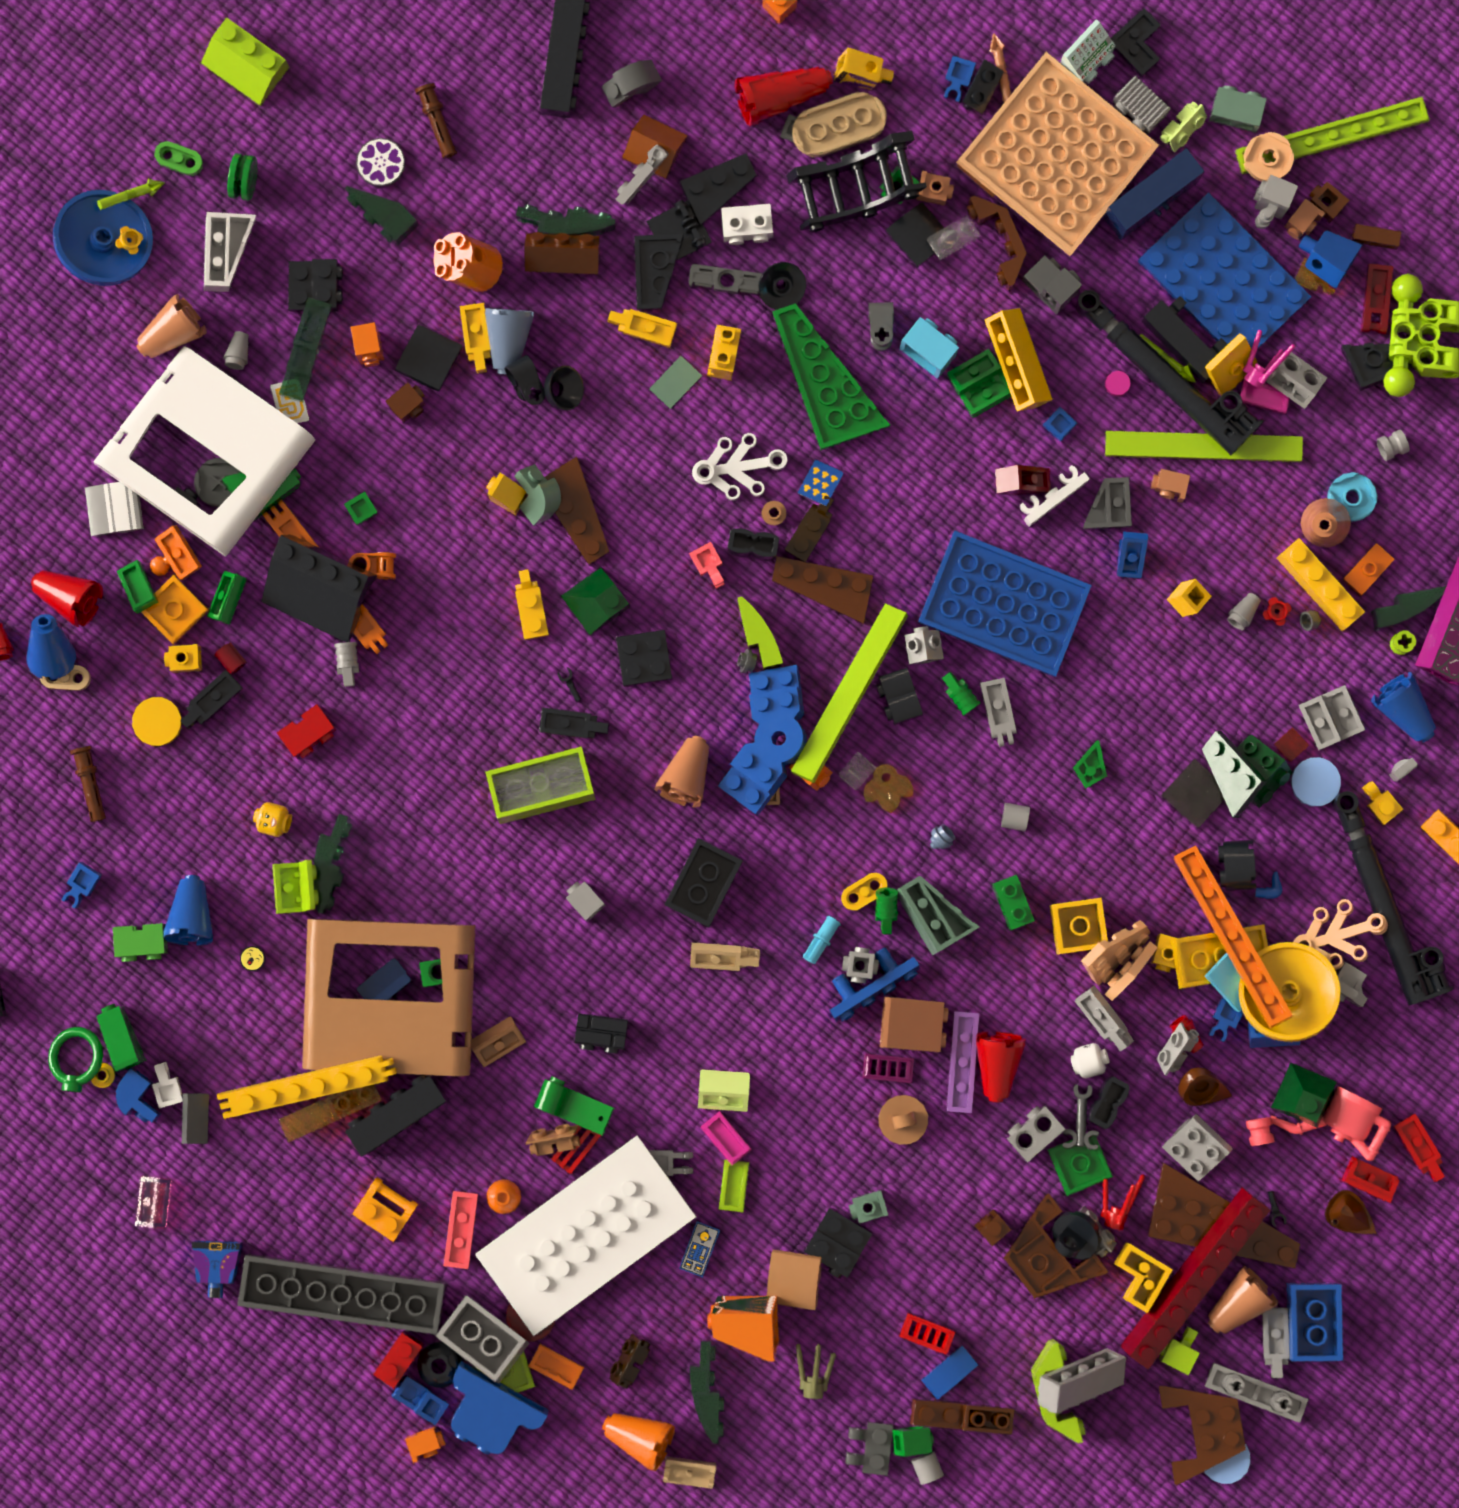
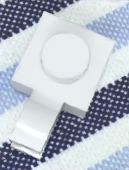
(166, 1090)

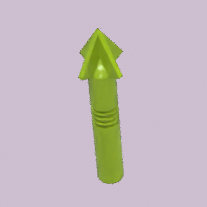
(150, 187)
(1183, 370)

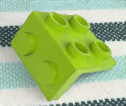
(295, 887)

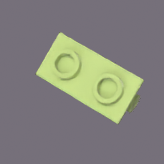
(1191, 118)

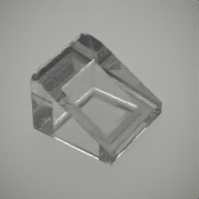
(857, 771)

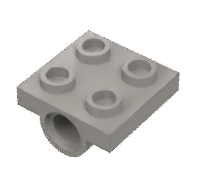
(1197, 1147)

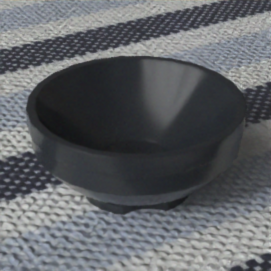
(570, 388)
(434, 1351)

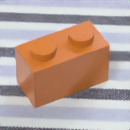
(367, 344)

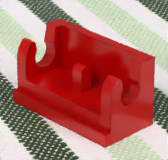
(1370, 1179)

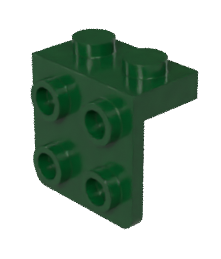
(1268, 764)

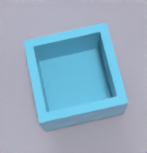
(929, 347)

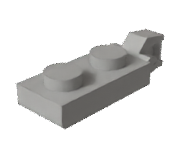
(642, 174)
(1104, 1018)
(1276, 1340)

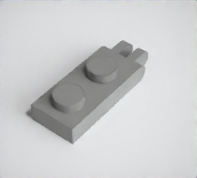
(998, 710)

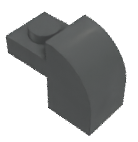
(631, 80)

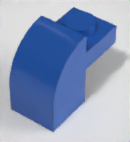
(130, 1094)

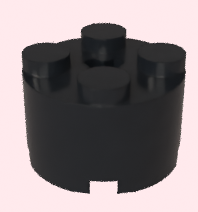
(1238, 865)

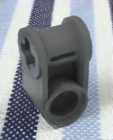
(881, 321)

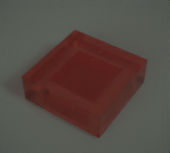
(1291, 744)

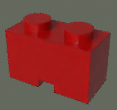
(307, 733)
(398, 1359)

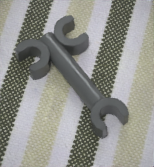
(1081, 1138)

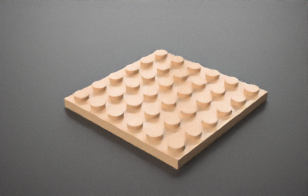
(1057, 153)

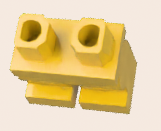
(724, 352)

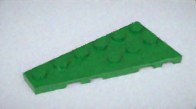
(829, 392)

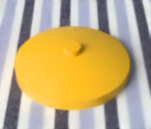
(1307, 987)

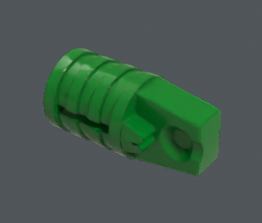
(960, 693)
(886, 908)

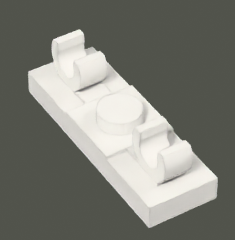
(1054, 496)

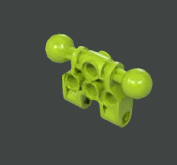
(1445, 360)

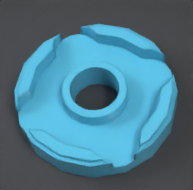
(1362, 486)

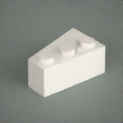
(224, 246)

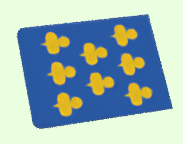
(820, 482)

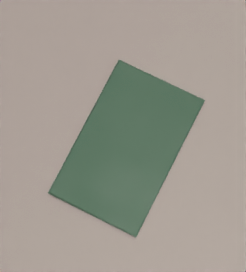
(675, 382)

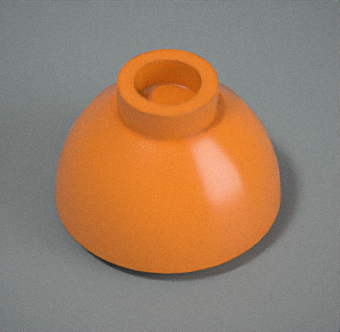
(503, 1196)

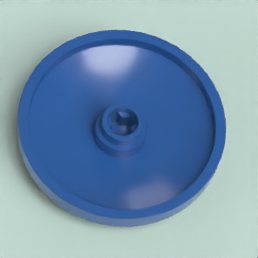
(87, 237)

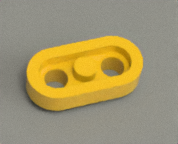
(863, 891)

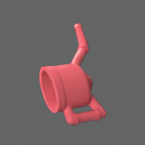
(1350, 1119)

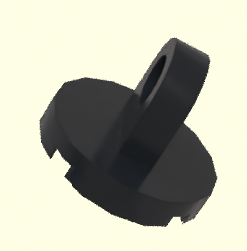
(1076, 1235)

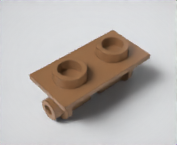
(562, 1136)

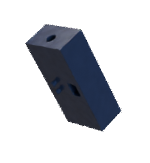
(1153, 194)

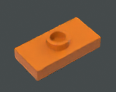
(1368, 569)
(556, 1366)

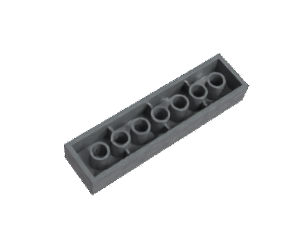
(342, 1293)

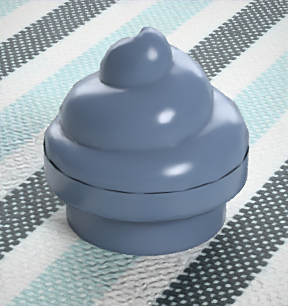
(941, 837)

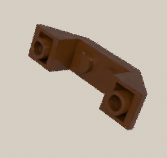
(984, 211)

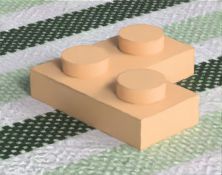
(1130, 970)

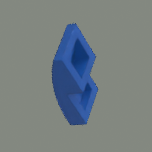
(949, 1372)
(420, 1399)

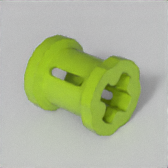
(1405, 636)

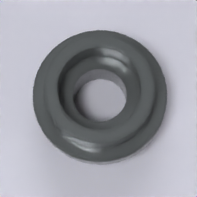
(747, 661)

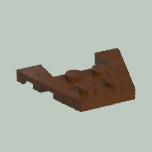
(1038, 1261)
(1214, 1426)

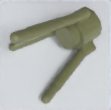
(814, 1386)

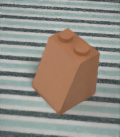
(913, 1024)

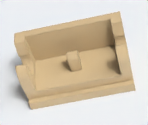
(689, 1472)

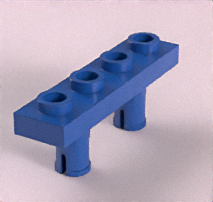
(886, 984)

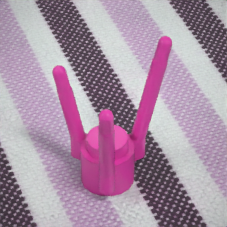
(1258, 374)

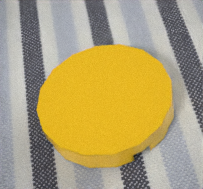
(157, 721)

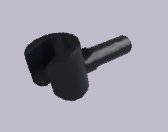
(570, 684)
(1275, 1209)

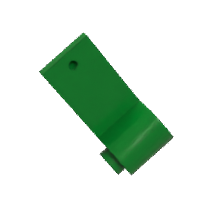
(573, 1106)

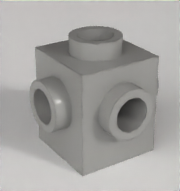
(924, 646)
(863, 955)

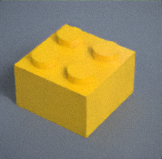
(1078, 925)

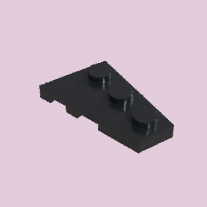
(716, 186)
(654, 268)
(1370, 363)

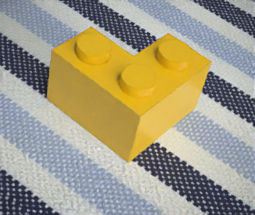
(1148, 1279)

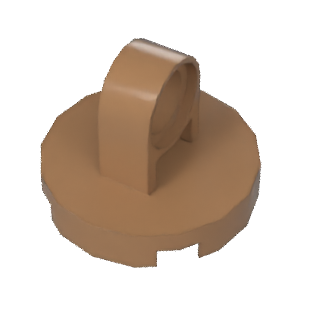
(903, 1119)

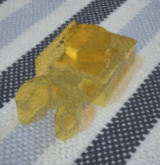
(1310, 280)

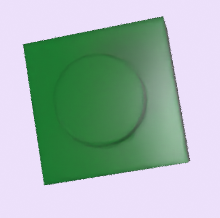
(361, 508)

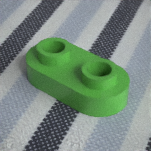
(179, 159)

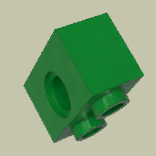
(1013, 902)

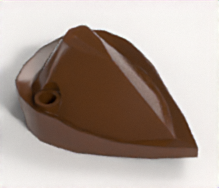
(1202, 1087)
(1349, 1213)

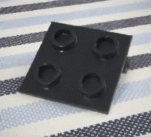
(681, 221)

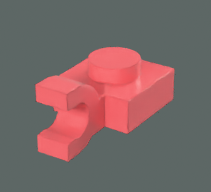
(708, 561)

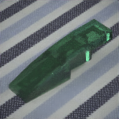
(305, 349)

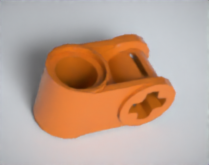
(375, 563)

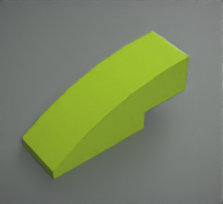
(759, 635)

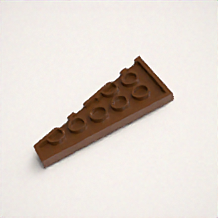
(1188, 1210)

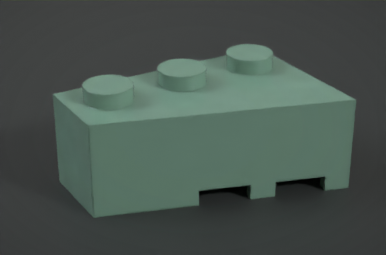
(933, 915)

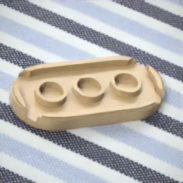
(839, 124)

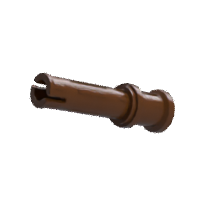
(433, 109)
(86, 772)

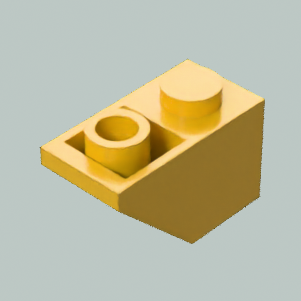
(506, 493)

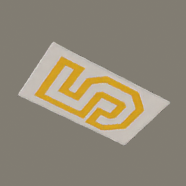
(291, 408)

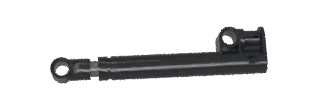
(1224, 425)
(1415, 976)

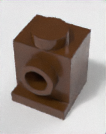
(1336, 200)
(992, 1227)

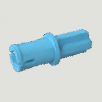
(821, 940)

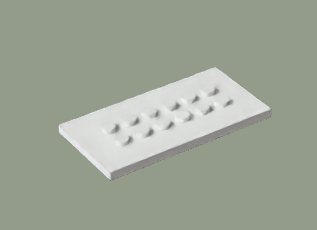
(585, 1235)

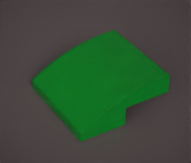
(980, 383)

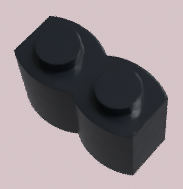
(759, 545)
(900, 696)
(1105, 1108)

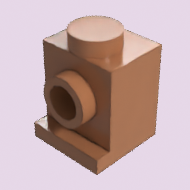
(937, 197)
(1303, 220)
(1170, 484)

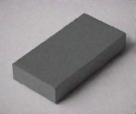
(195, 1118)

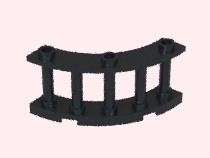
(856, 162)

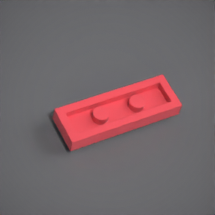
(460, 1229)

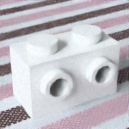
(747, 223)

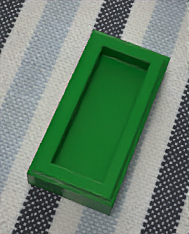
(137, 586)

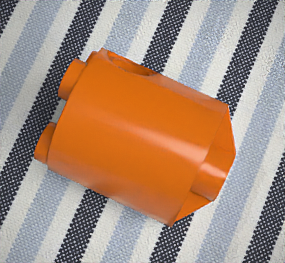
(467, 262)

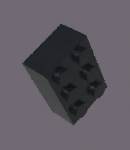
(703, 883)

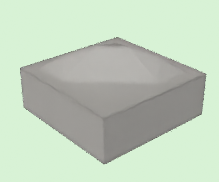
(1402, 768)

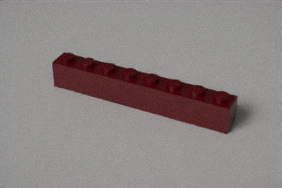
(1195, 1278)

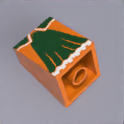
(747, 1324)

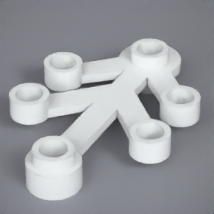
(735, 467)

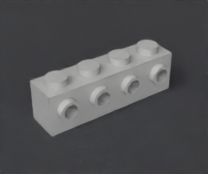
(1081, 1380)

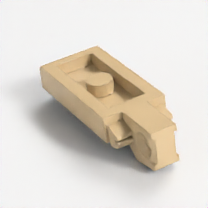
(723, 956)

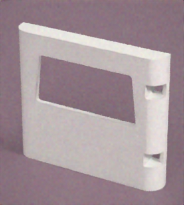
(225, 421)

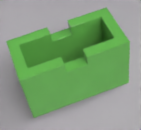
(133, 942)

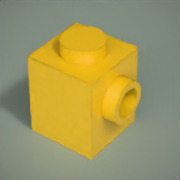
(1189, 597)
(1163, 956)

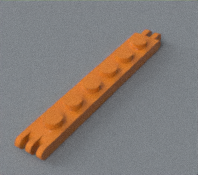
(286, 523)

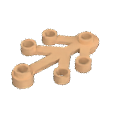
(1335, 936)

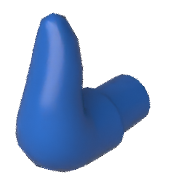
(1270, 892)

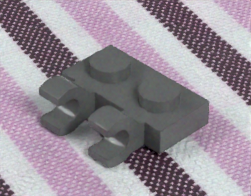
(876, 1450)

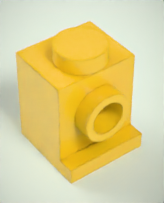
(192, 662)

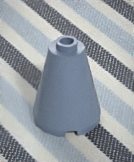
(507, 335)

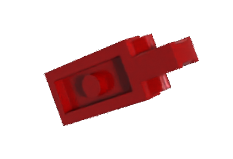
(1420, 1146)

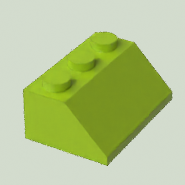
(244, 61)

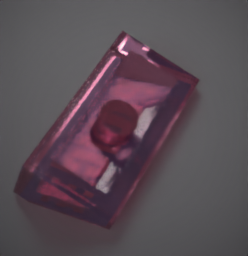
(153, 1202)

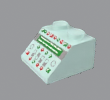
(1089, 53)

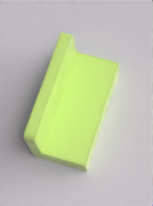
(723, 1090)

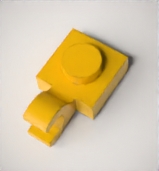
(1382, 805)

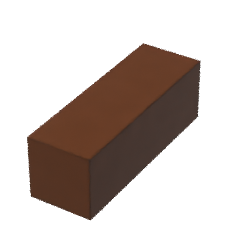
(1376, 236)

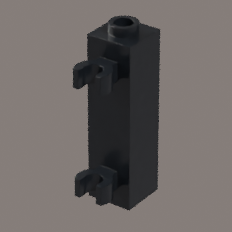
(1180, 338)

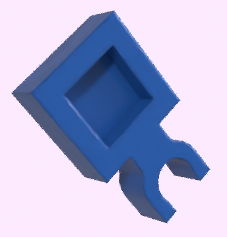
(959, 73)
(82, 882)
(1226, 1017)

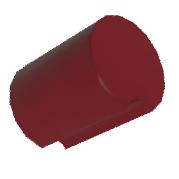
(230, 658)

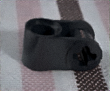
(523, 377)

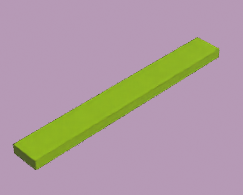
(1350, 130)
(1200, 447)
(849, 693)

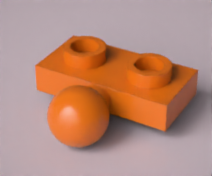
(177, 555)

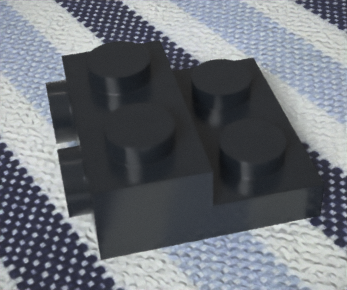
(315, 280)
(838, 1243)

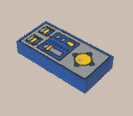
(699, 1249)

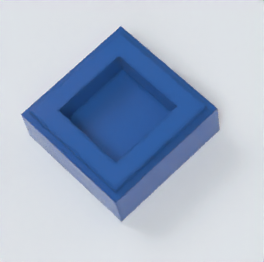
(1060, 424)

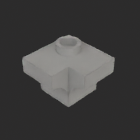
(1351, 985)

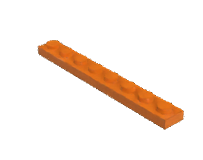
(1233, 937)

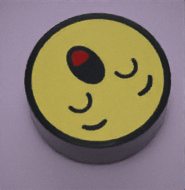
(252, 958)

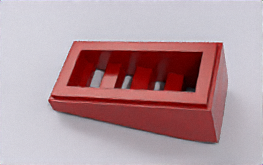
(939, 1328)

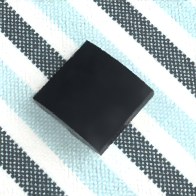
(912, 232)
(428, 358)

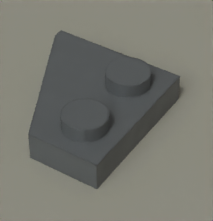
(1111, 505)

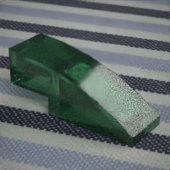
(1405, 607)

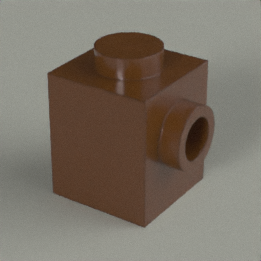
(407, 402)

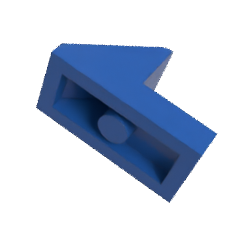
(1132, 554)

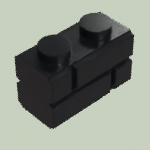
(602, 1032)

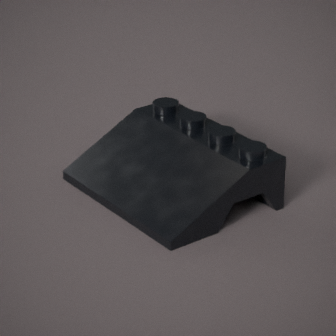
(316, 587)

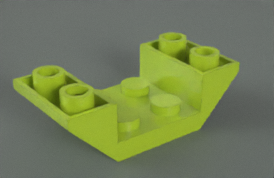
(1048, 1360)

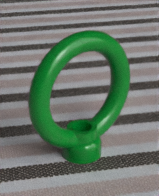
(70, 1082)

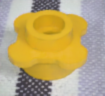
(135, 236)

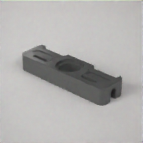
(710, 277)

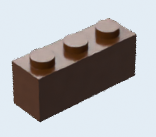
(562, 253)

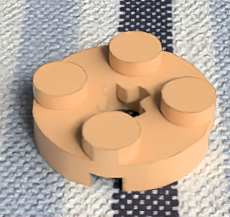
(1265, 143)

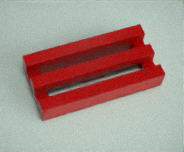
(562, 1163)

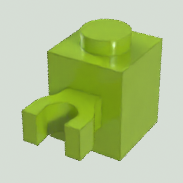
(1179, 1354)

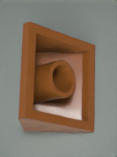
(646, 135)

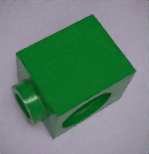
(427, 973)
(912, 1441)

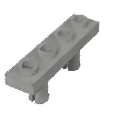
(1256, 1392)

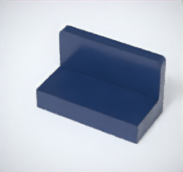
(385, 982)

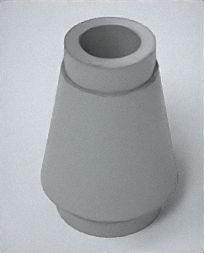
(237, 352)
(1244, 612)

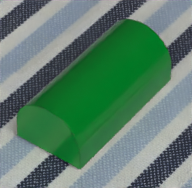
(227, 597)

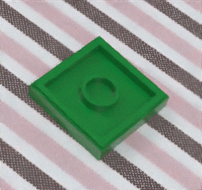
(1079, 1167)

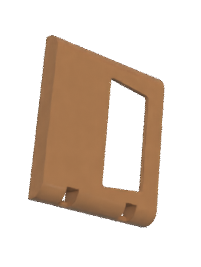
(411, 1032)

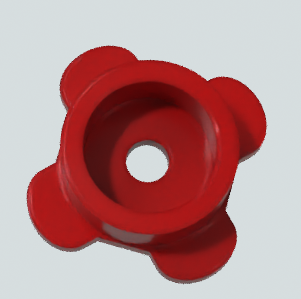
(1284, 609)

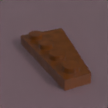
(578, 512)
(829, 586)

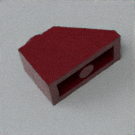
(1022, 480)

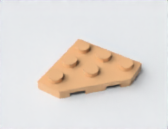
(1109, 955)

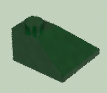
(595, 601)
(1304, 1095)

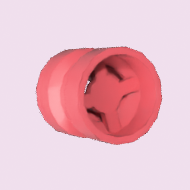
(1260, 1131)

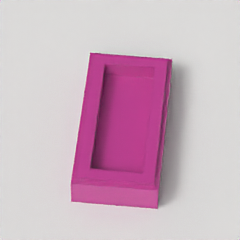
(1266, 397)
(725, 1138)

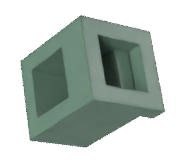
(876, 1199)

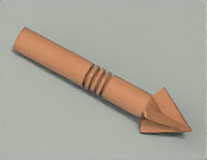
(997, 49)

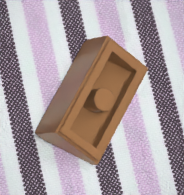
(497, 1041)

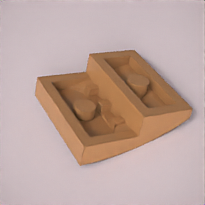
(794, 1279)

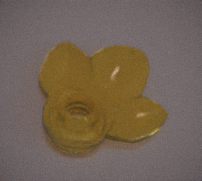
(887, 791)

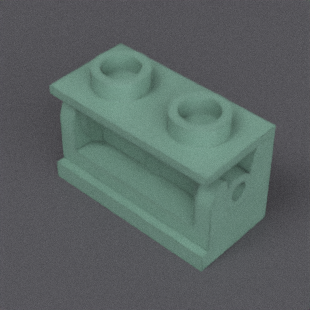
(1237, 108)

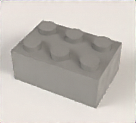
(482, 1339)

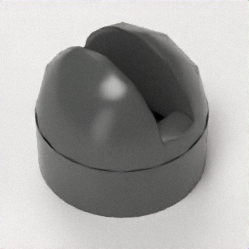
(1305, 618)

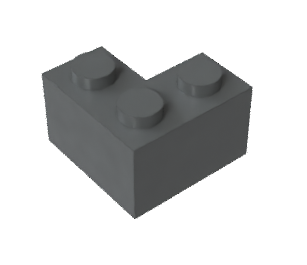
(1051, 285)

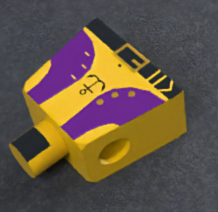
(861, 70)

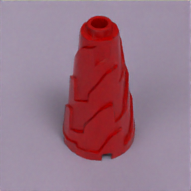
(777, 91)

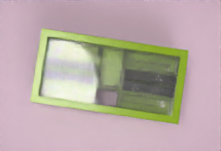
(540, 785)

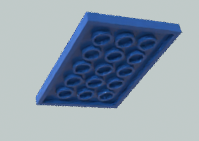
(1223, 275)
(1004, 603)

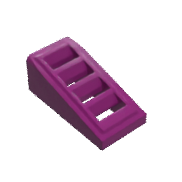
(868, 1063)

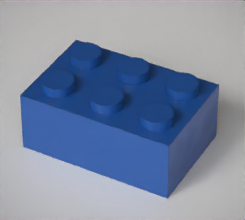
(1315, 1321)

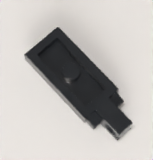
(211, 699)
(571, 723)

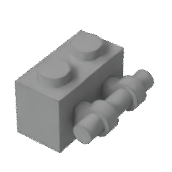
(1273, 200)

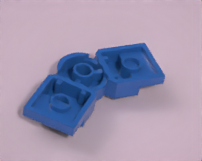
(760, 765)

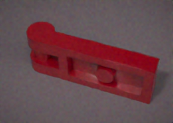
(1377, 298)

